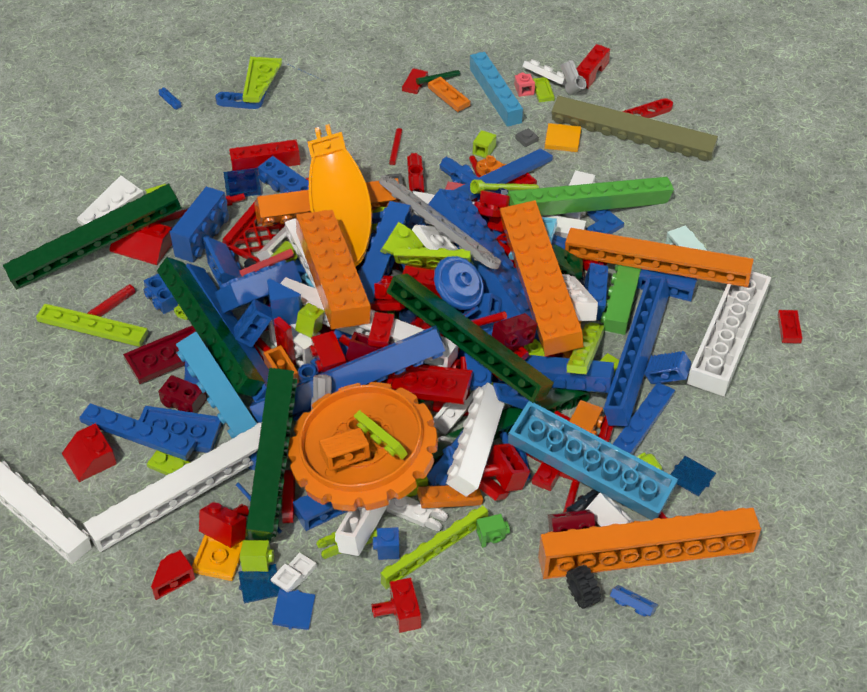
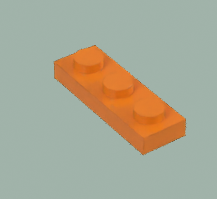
(449, 94)
(447, 497)

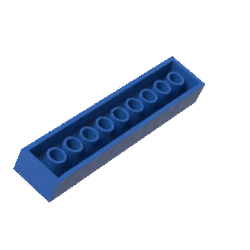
(502, 281)

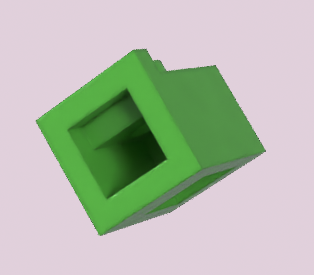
(491, 529)

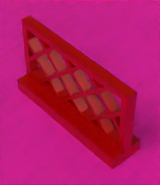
(245, 225)

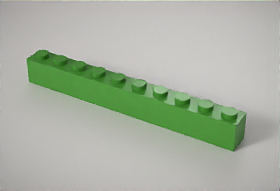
(596, 195)

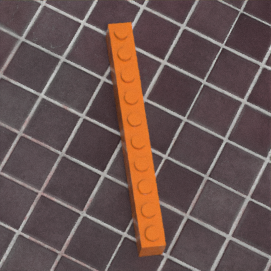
(660, 257)

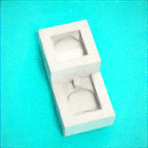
(292, 575)

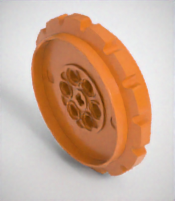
(372, 480)

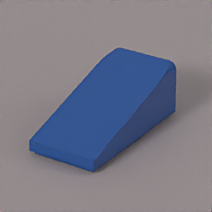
(509, 395)

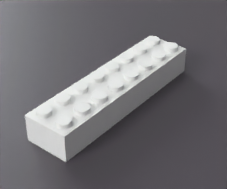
(728, 335)

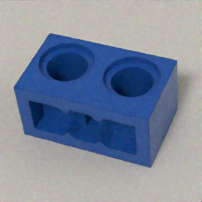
(159, 293)
(252, 323)

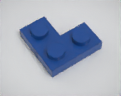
(605, 221)

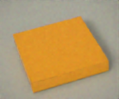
(562, 137)
(217, 559)

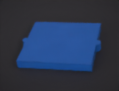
(293, 609)

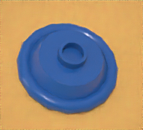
(458, 282)

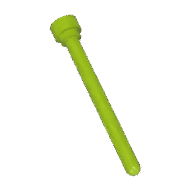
(477, 186)

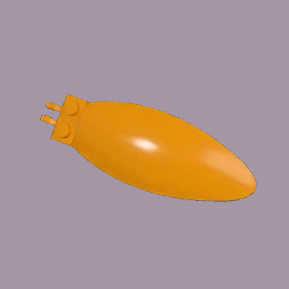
(340, 187)

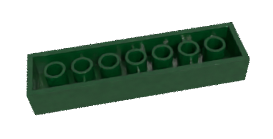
(270, 460)

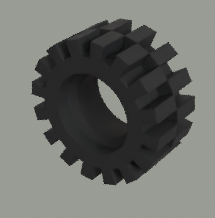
(583, 586)

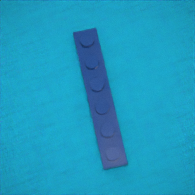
(644, 418)
(138, 431)

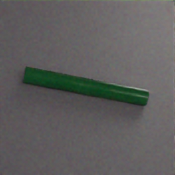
(446, 75)

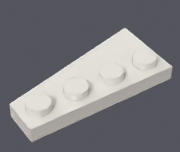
(113, 197)

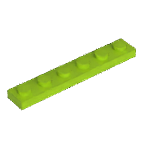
(92, 325)
(582, 357)
(432, 548)

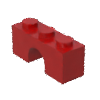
(595, 60)

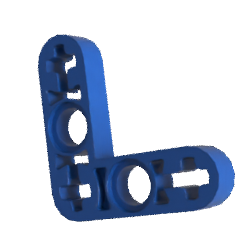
(223, 99)

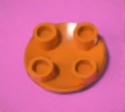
(488, 165)

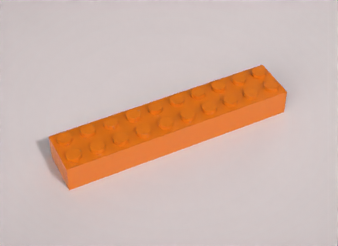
(541, 278)
(649, 542)

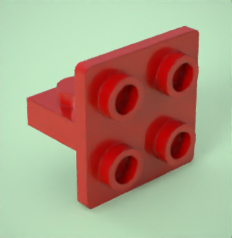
(490, 206)

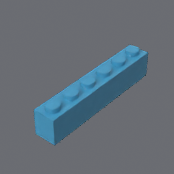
(496, 89)
(215, 384)

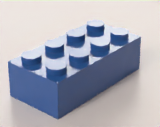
(200, 220)
(254, 285)

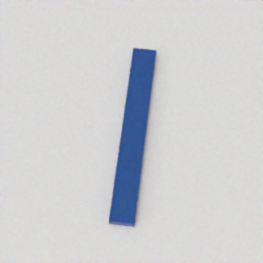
(512, 170)

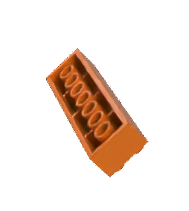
(285, 206)
(332, 269)

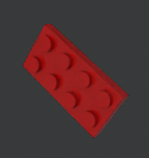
(434, 383)

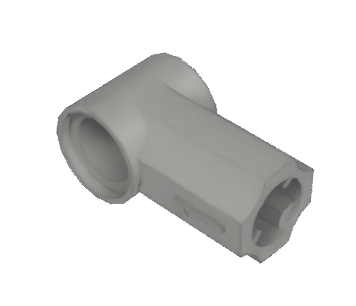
(574, 82)
(321, 386)

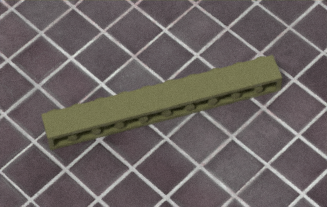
(635, 128)

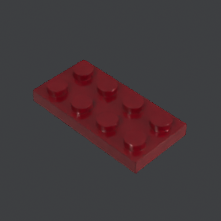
(157, 357)

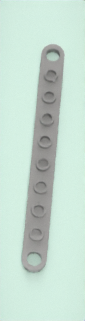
(441, 223)

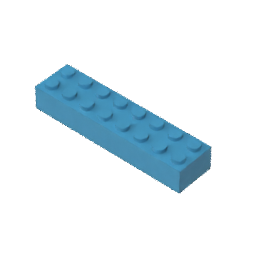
(592, 460)

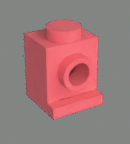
(524, 80)

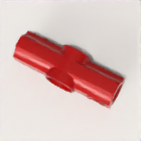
(415, 173)

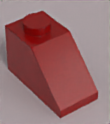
(171, 574)

